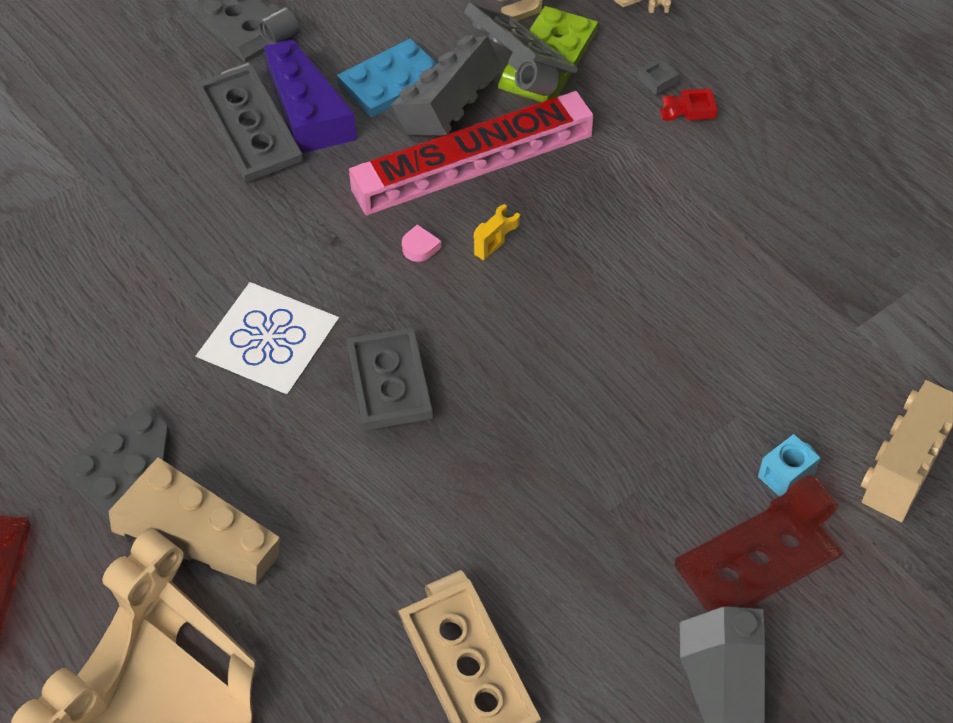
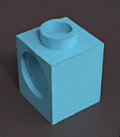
(778, 474)

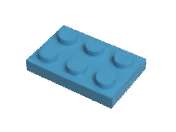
(381, 78)

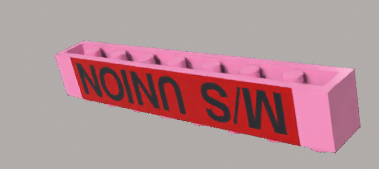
(470, 152)

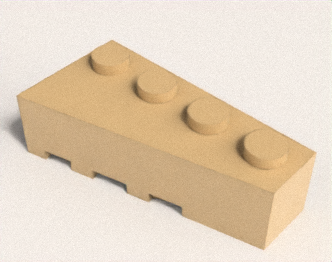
(911, 451)
(196, 523)

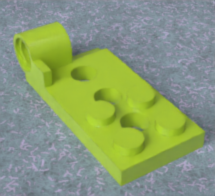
(576, 37)

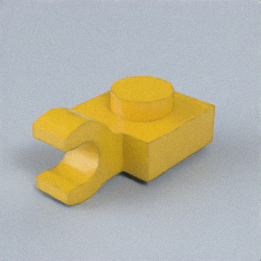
(491, 235)

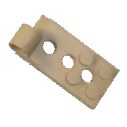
(457, 602)

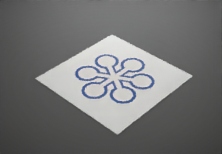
(267, 337)

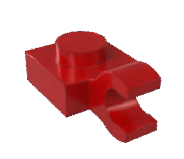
(693, 103)

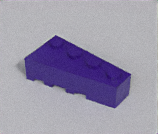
(308, 102)

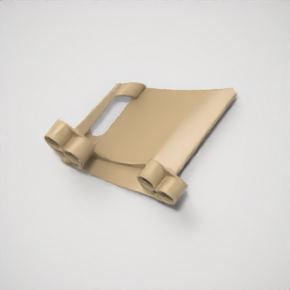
(138, 666)

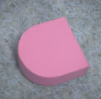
(419, 244)

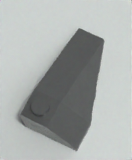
(725, 663)

